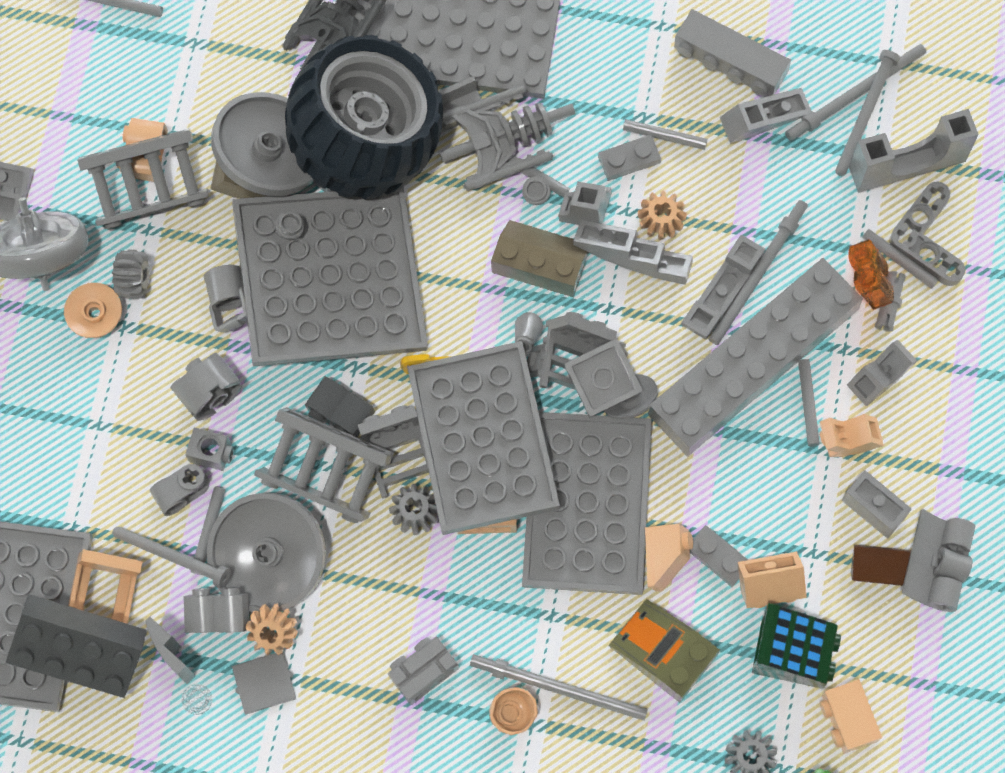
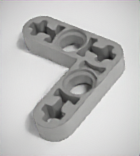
(919, 241)

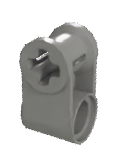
(177, 491)

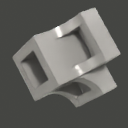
(585, 203)

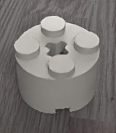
(206, 386)

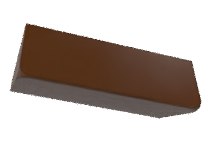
(879, 564)

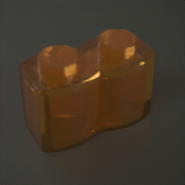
(871, 274)

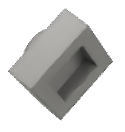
(534, 362)

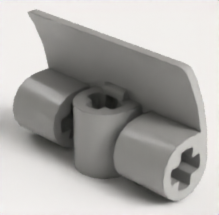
(939, 561)

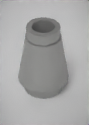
(528, 329)

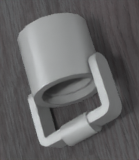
(225, 294)

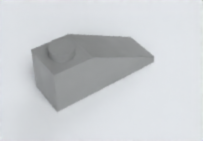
(764, 114)

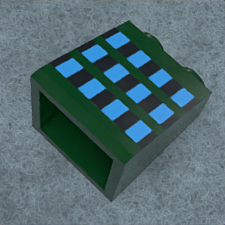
(795, 647)

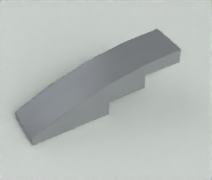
(636, 254)

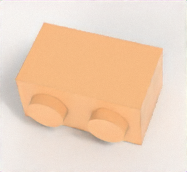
(772, 580)
(850, 717)

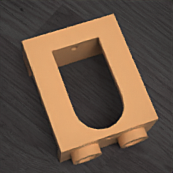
(125, 567)

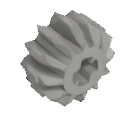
(130, 274)
(419, 500)
(750, 744)

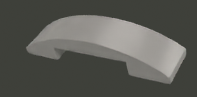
(724, 287)

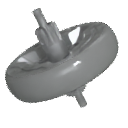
(40, 244)

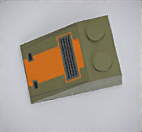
(664, 649)

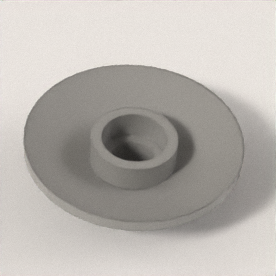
(637, 404)

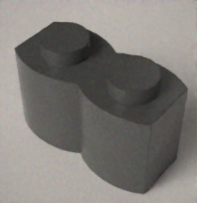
(338, 407)

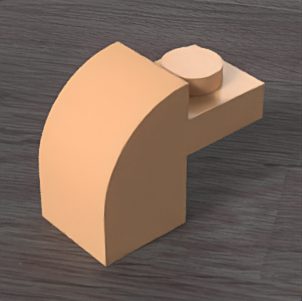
(850, 436)

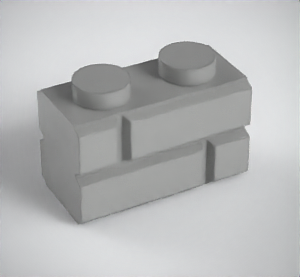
(422, 669)

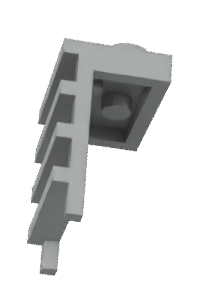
(572, 335)
(391, 432)

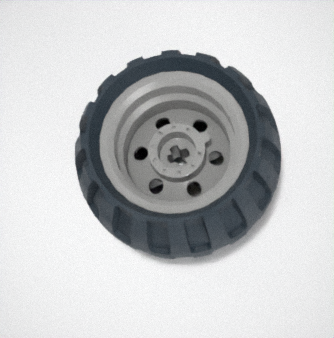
(363, 117)

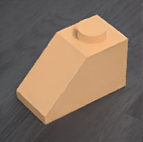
(666, 553)

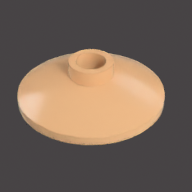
(90, 298)

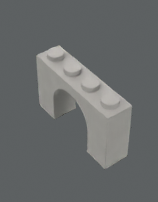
(878, 165)

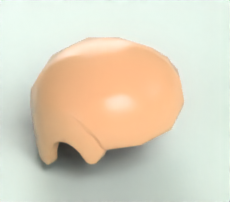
(513, 711)

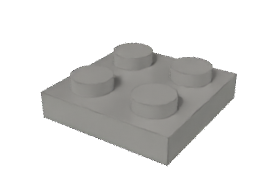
(603, 377)

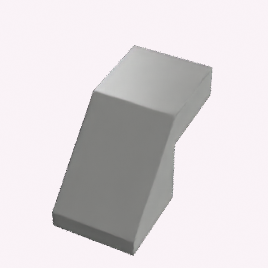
(881, 373)

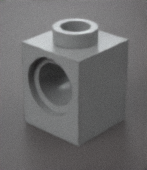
(200, 441)

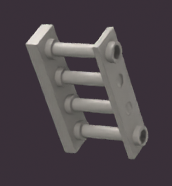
(151, 150)
(346, 446)

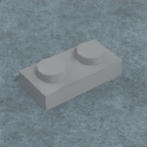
(629, 157)
(717, 555)

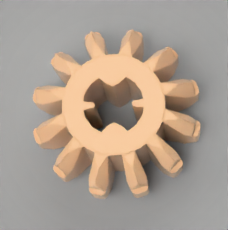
(658, 206)
(276, 621)

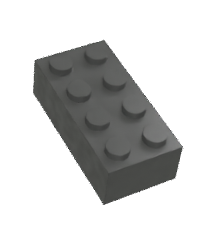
(76, 646)

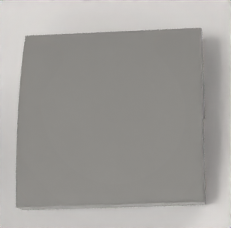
(14, 184)
(167, 648)

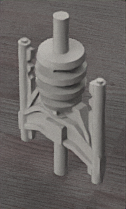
(494, 137)

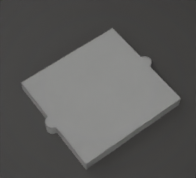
(263, 682)

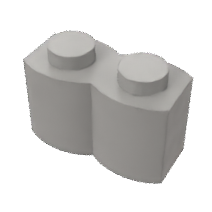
(215, 612)

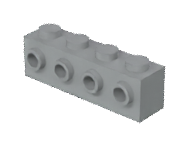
(731, 53)

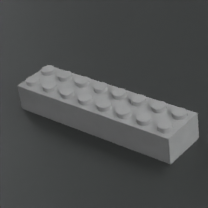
(755, 357)

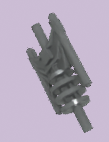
(330, 23)

